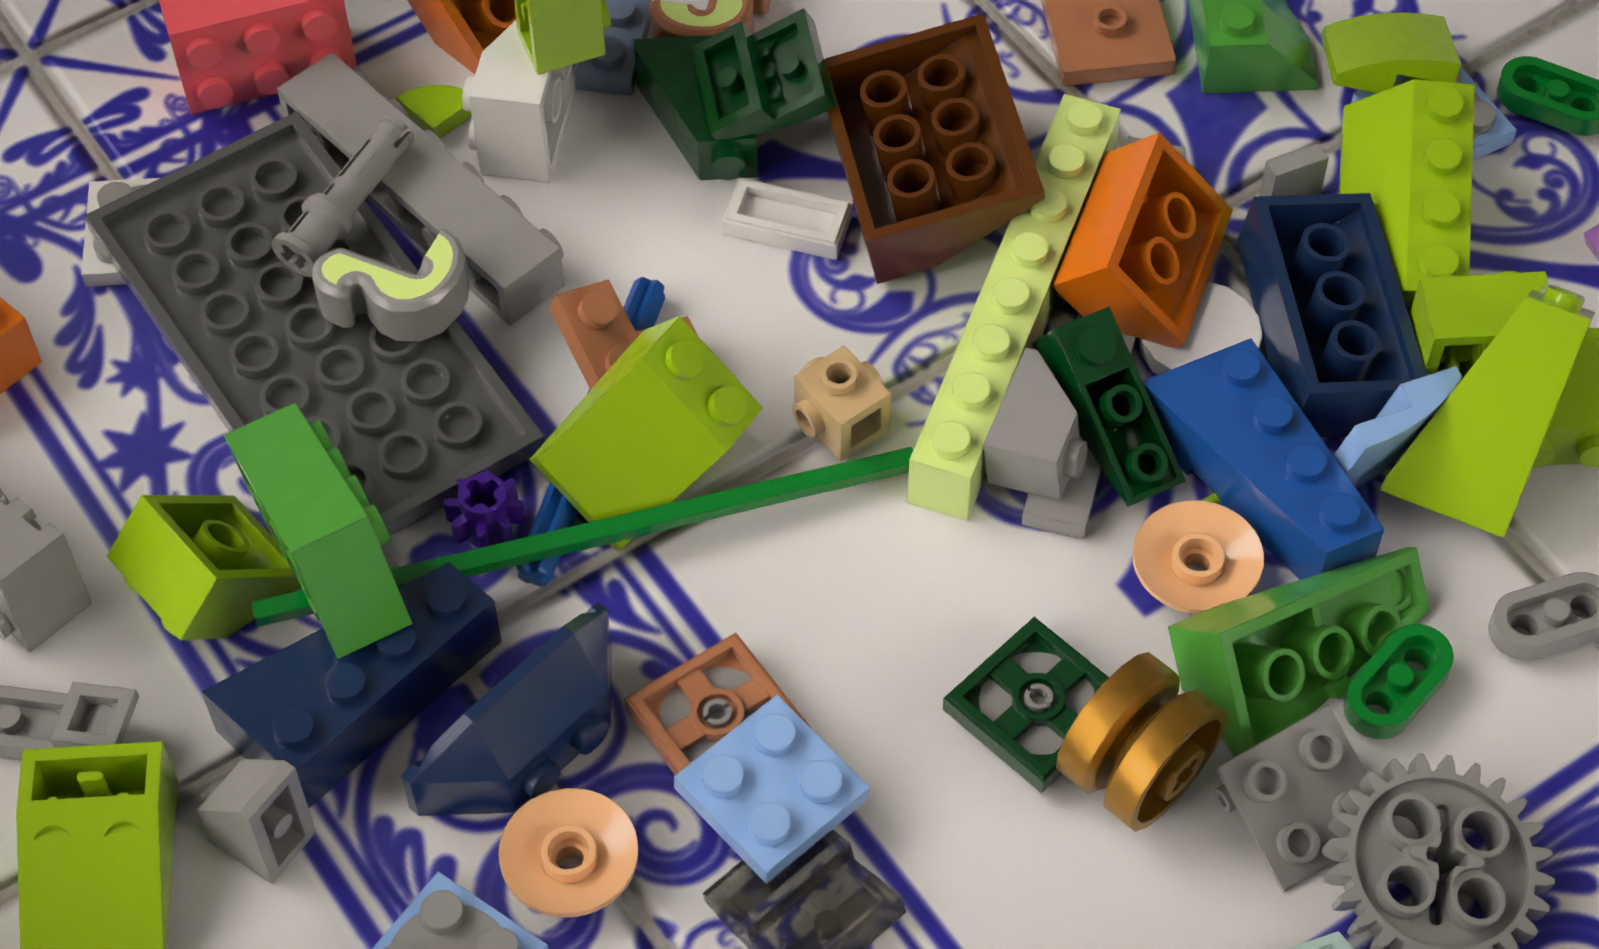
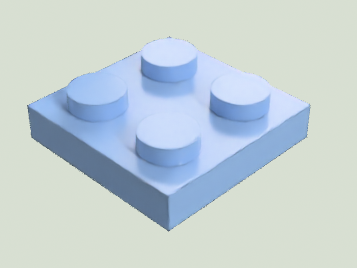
(771, 788)

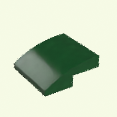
(763, 77)

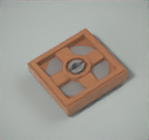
(702, 701)

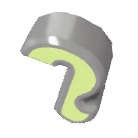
(394, 299)

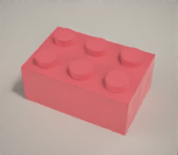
(250, 46)

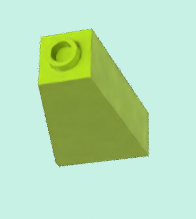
(1492, 426)

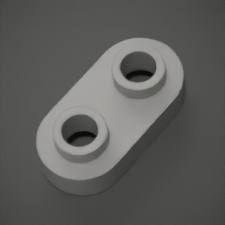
(1547, 616)

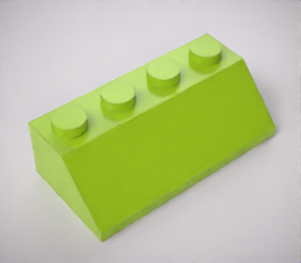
(1416, 162)

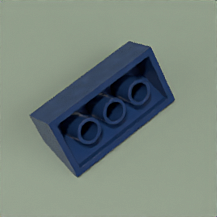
(1328, 305)

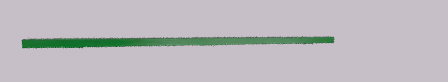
(625, 526)

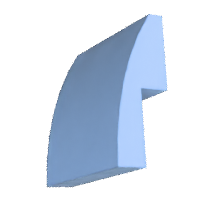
(1382, 441)

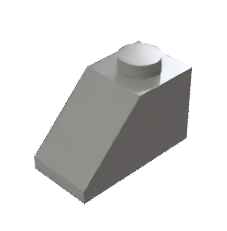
(1034, 434)
(258, 815)

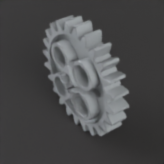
(1376, 853)

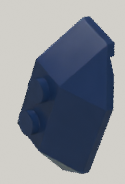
(523, 728)

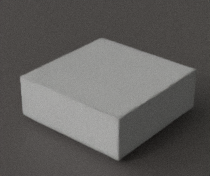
(1295, 172)

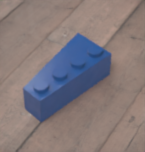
(1264, 459)

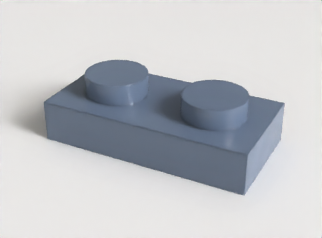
(617, 69)

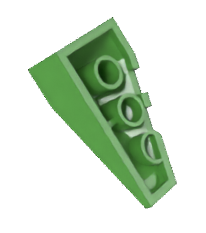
(1250, 47)

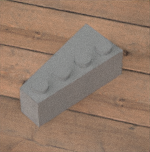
(37, 577)

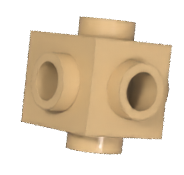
(841, 402)

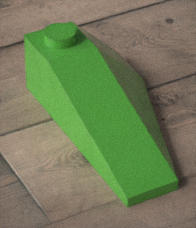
(1295, 644)

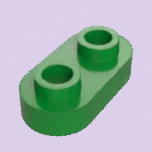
(1550, 94)
(1394, 684)

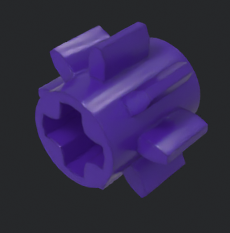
(484, 510)

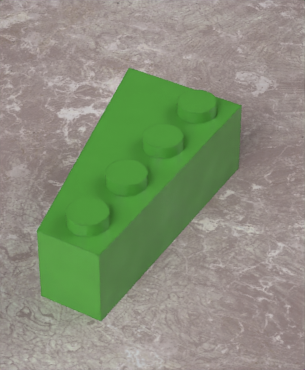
(321, 526)

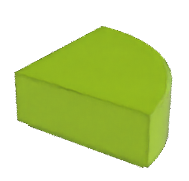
(435, 107)

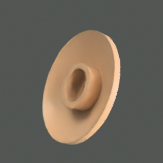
(1201, 536)
(563, 826)

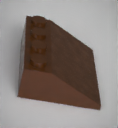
(929, 144)

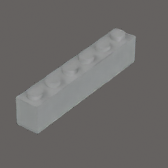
(429, 190)

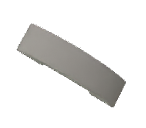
(54, 719)

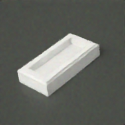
(787, 218)

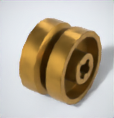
(1141, 741)

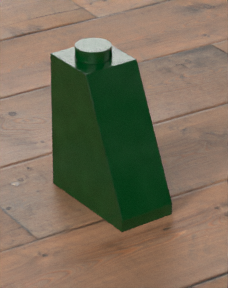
(673, 91)

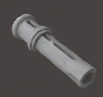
(330, 213)

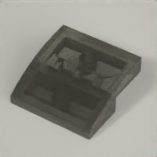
(812, 904)

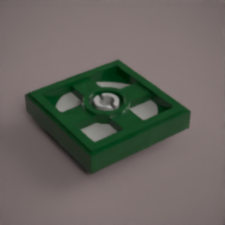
(1026, 700)

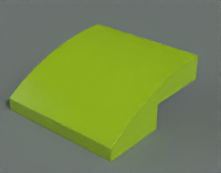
(1376, 47)

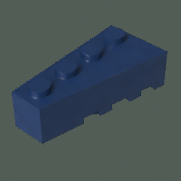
(337, 712)

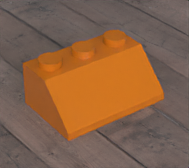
(1145, 242)

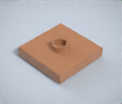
(1108, 40)

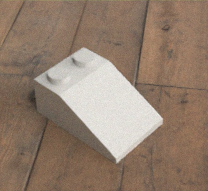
(516, 111)

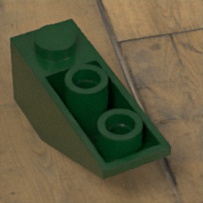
(1111, 405)

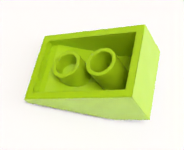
(647, 426)

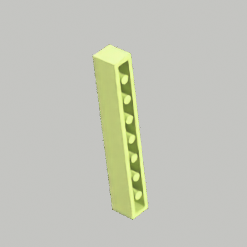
(1009, 311)

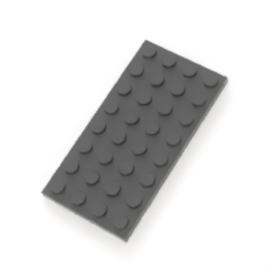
(257, 342)

